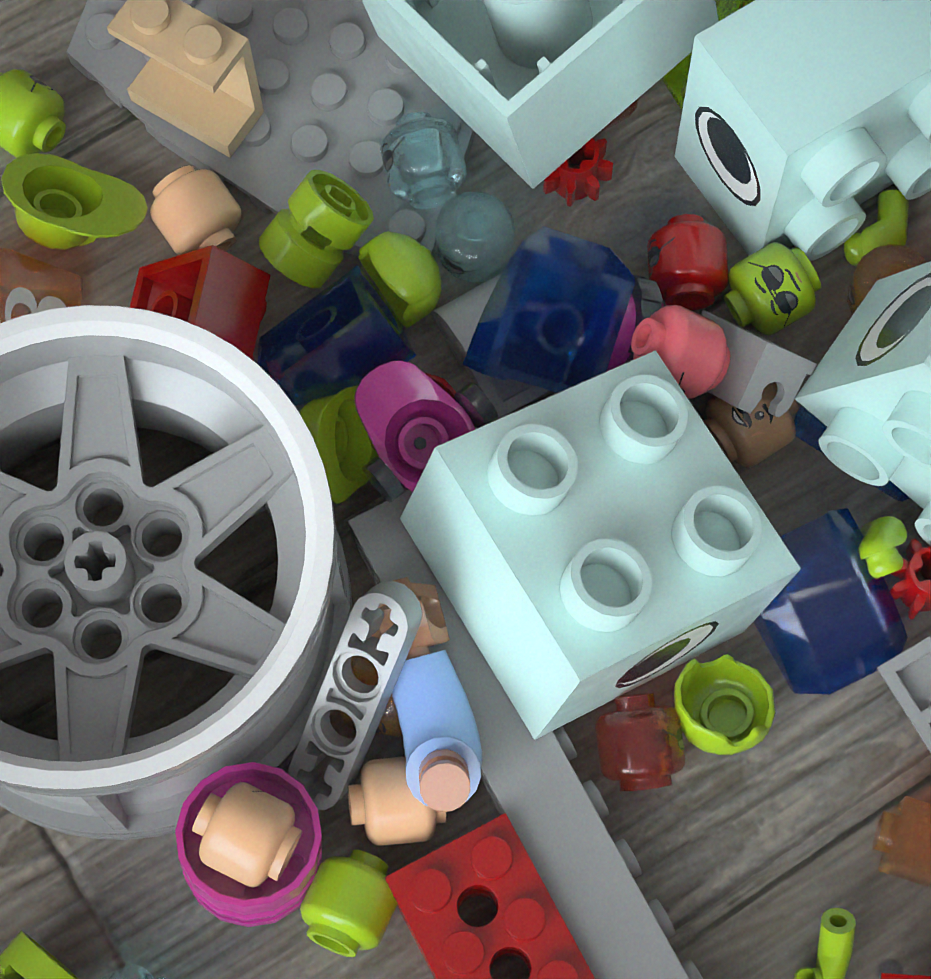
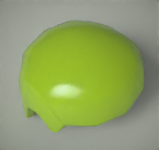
(403, 274)
(723, 705)

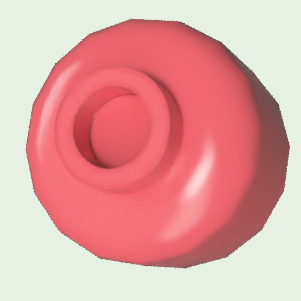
(688, 345)

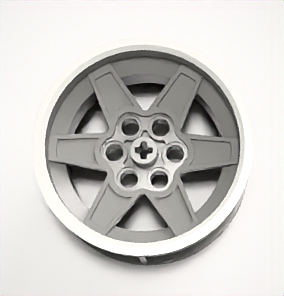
(89, 383)

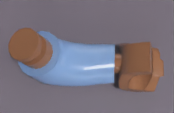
(434, 713)

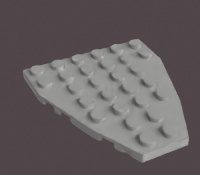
(324, 94)

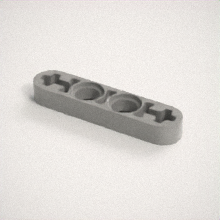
(346, 693)

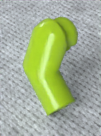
(889, 228)
(880, 544)
(834, 946)

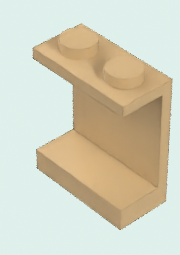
(197, 71)

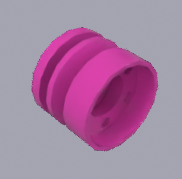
(228, 898)

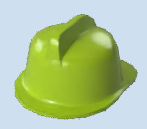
(69, 204)
(340, 441)

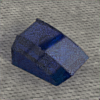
(552, 313)
(333, 340)
(832, 615)

